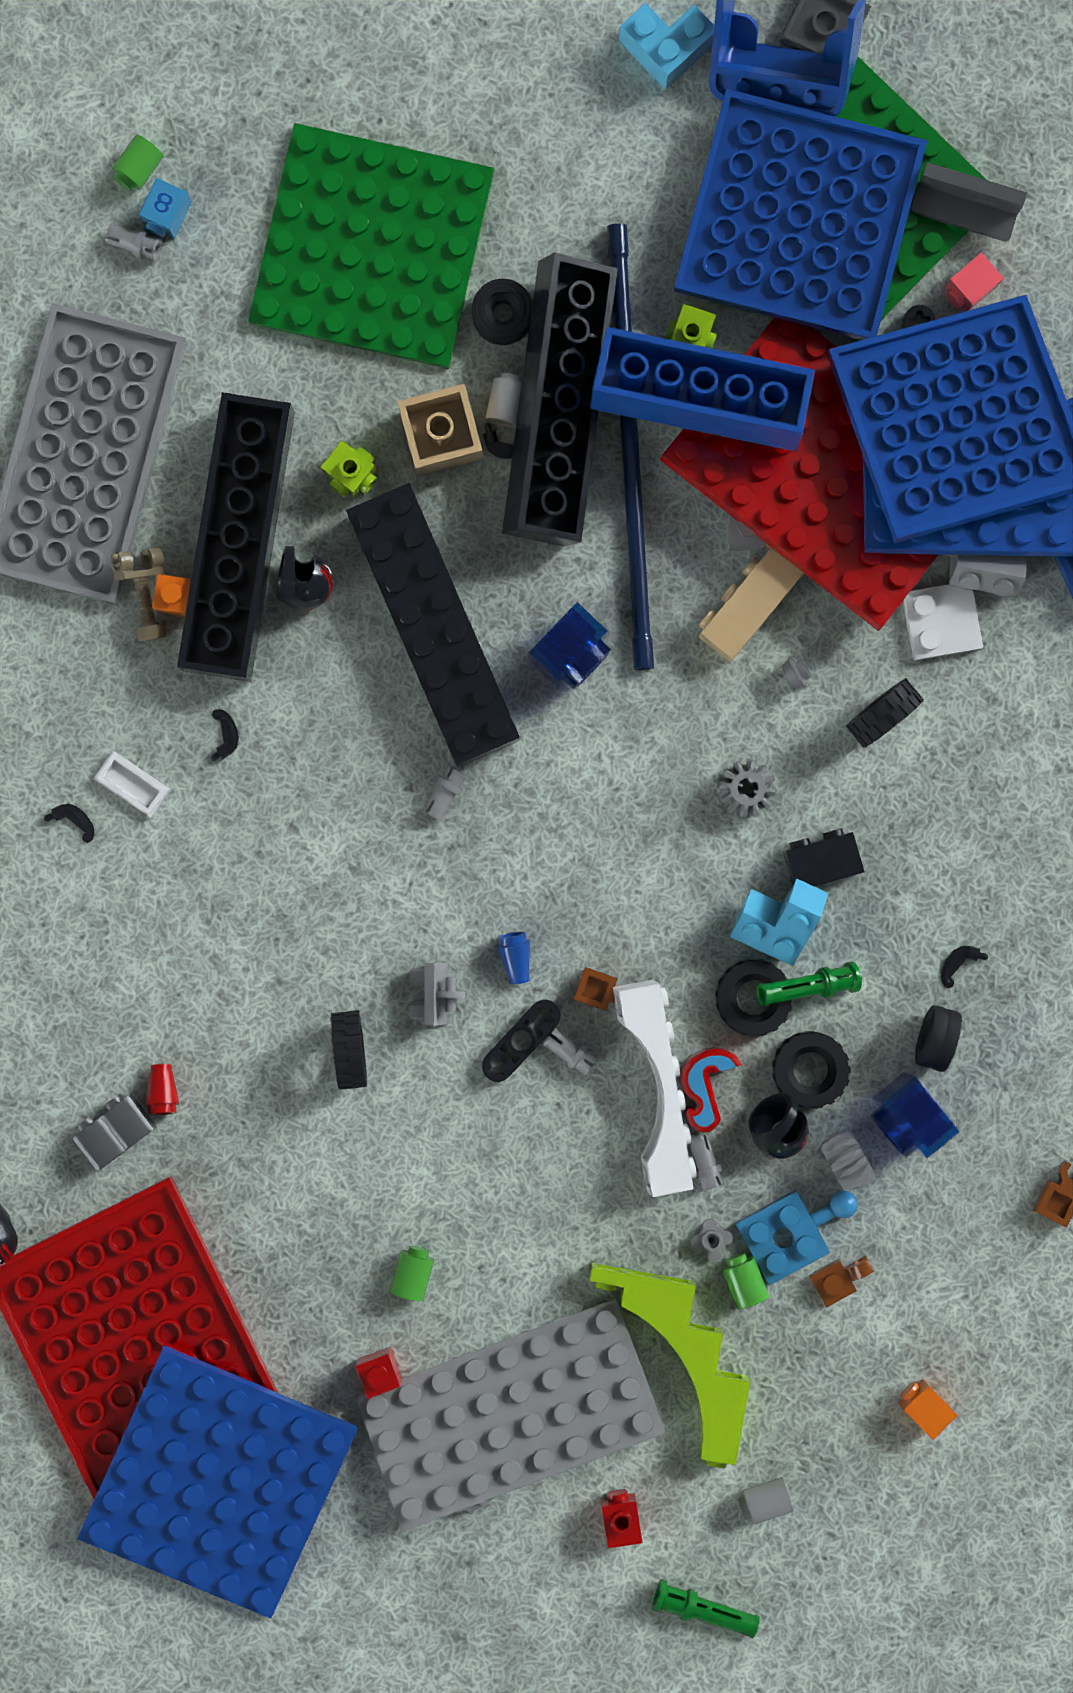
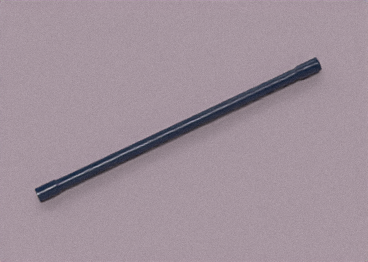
(642, 641)

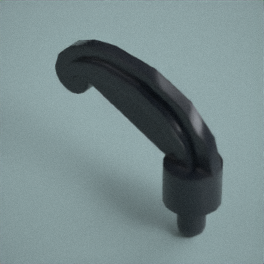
(495, 447)
(230, 735)
(76, 816)
(956, 959)

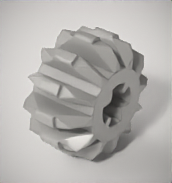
(743, 800)
(847, 1160)

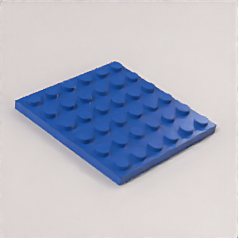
(800, 215)
(958, 417)
(217, 1482)

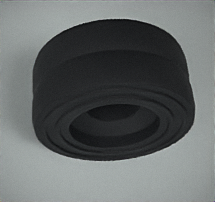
(499, 292)
(938, 1038)

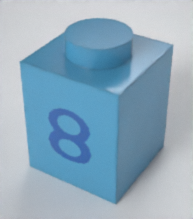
(164, 209)

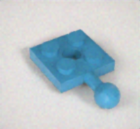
(793, 1215)

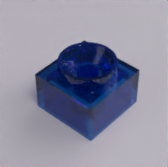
(571, 648)
(912, 1117)

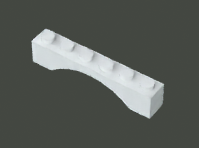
(666, 1155)

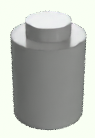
(766, 1501)

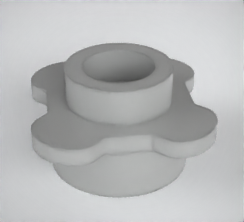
(796, 672)
(709, 1230)

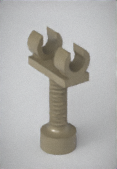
(152, 561)

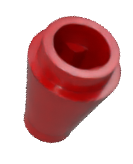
(161, 1091)

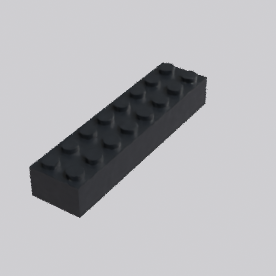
(554, 411)
(236, 537)
(433, 625)

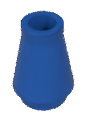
(515, 955)

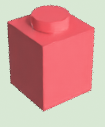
(973, 283)

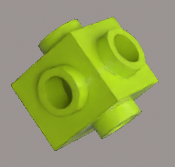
(695, 323)
(344, 459)

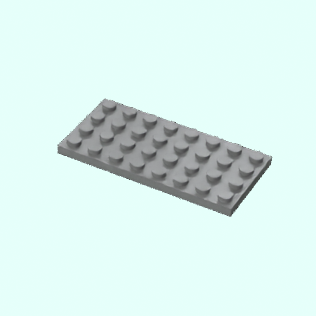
(85, 450)
(510, 1415)

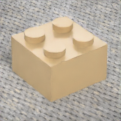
(440, 429)

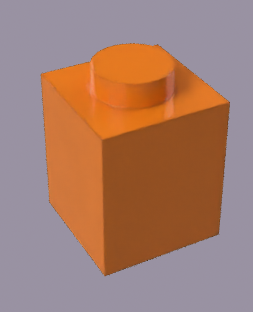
(171, 595)
(926, 1408)

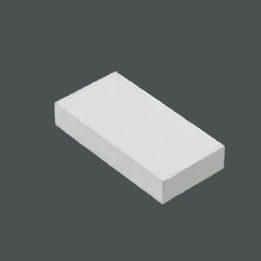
(132, 784)

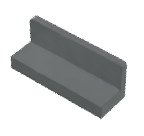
(967, 202)

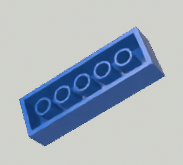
(702, 389)

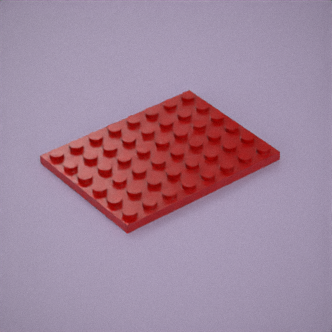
(808, 499)
(104, 1303)

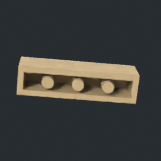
(749, 604)

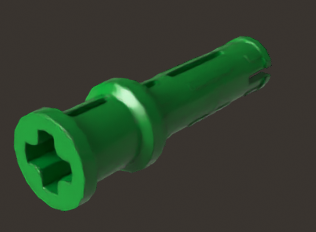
(823, 982)
(690, 1606)

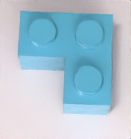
(664, 49)
(777, 926)

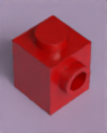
(621, 1519)

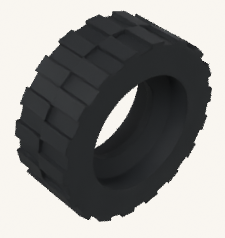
(885, 713)
(727, 998)
(348, 1050)
(836, 1061)

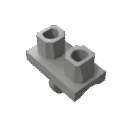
(438, 996)

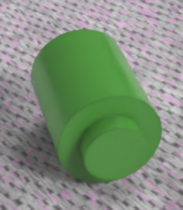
(136, 163)
(412, 1274)
(744, 1281)

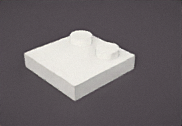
(942, 621)

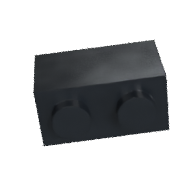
(824, 860)

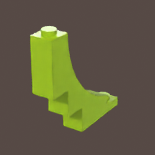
(667, 1306)

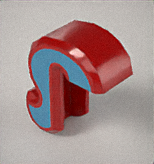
(697, 1085)

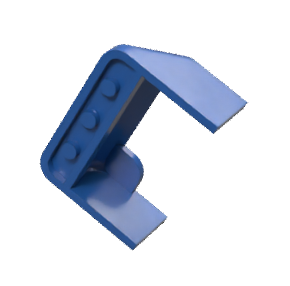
(782, 73)

